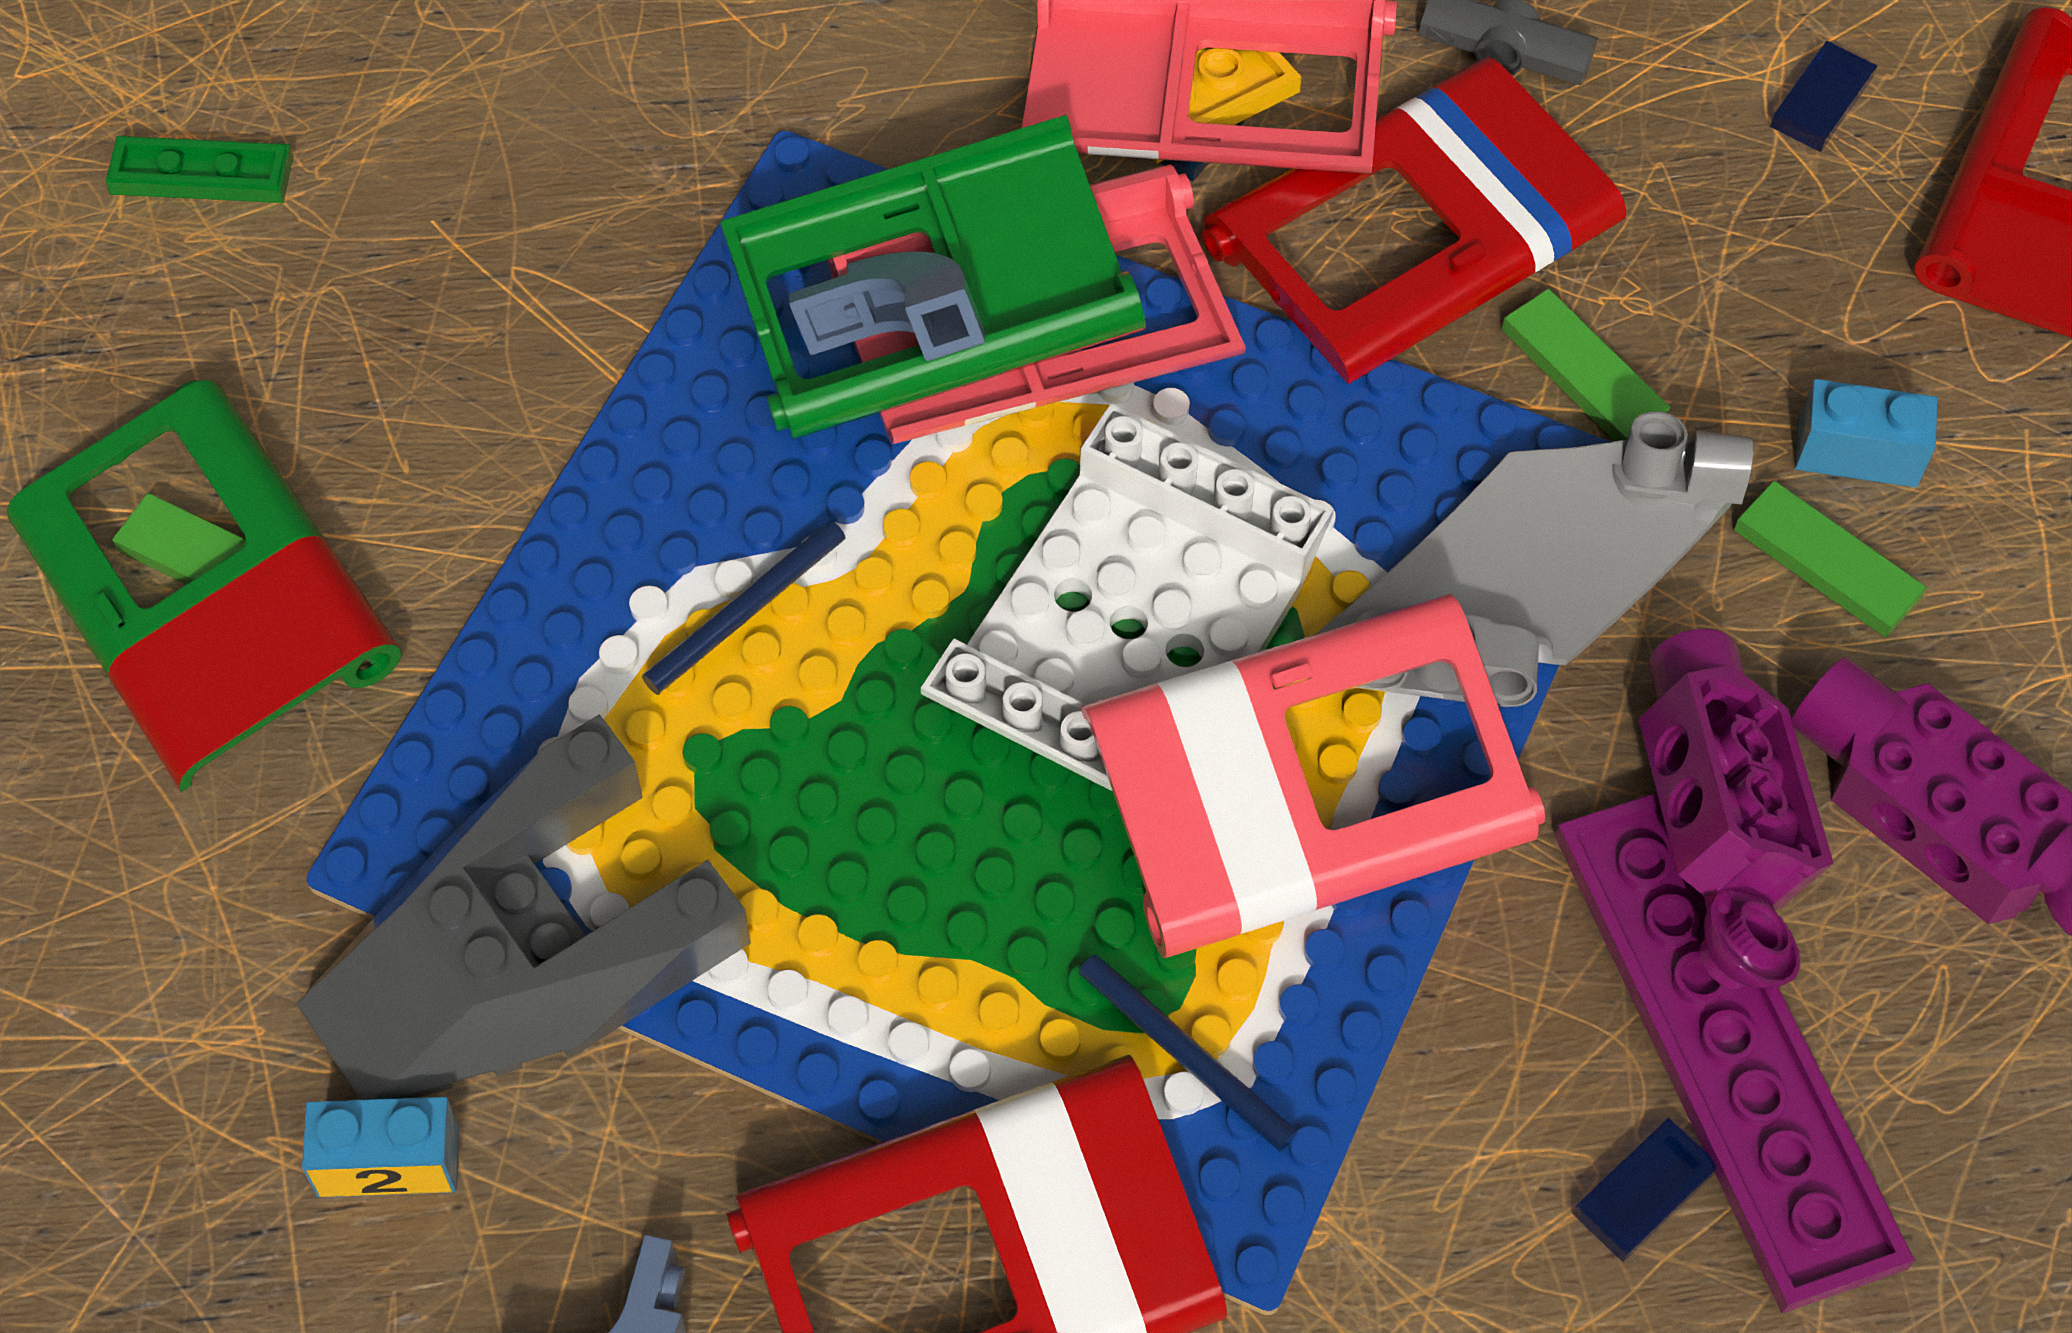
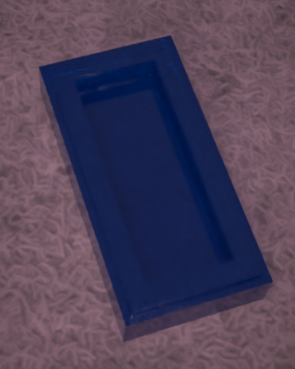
(1823, 96)
(1645, 1189)

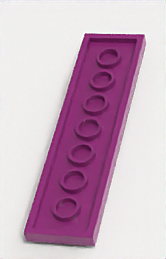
(1736, 1069)

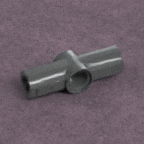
(1510, 35)

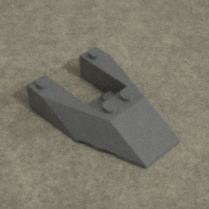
(483, 958)

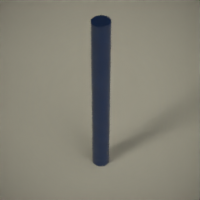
(743, 607)
(1188, 1052)

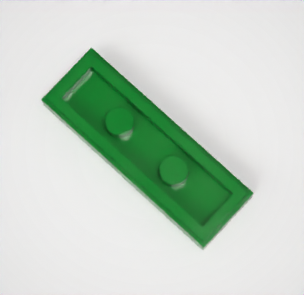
(199, 169)

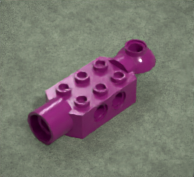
(1944, 793)
(1732, 804)

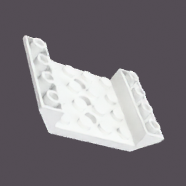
(1148, 537)

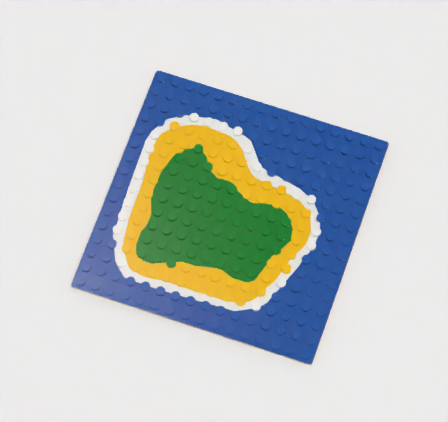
(895, 861)

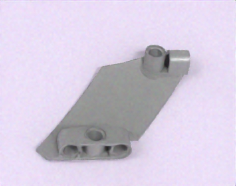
(1560, 549)

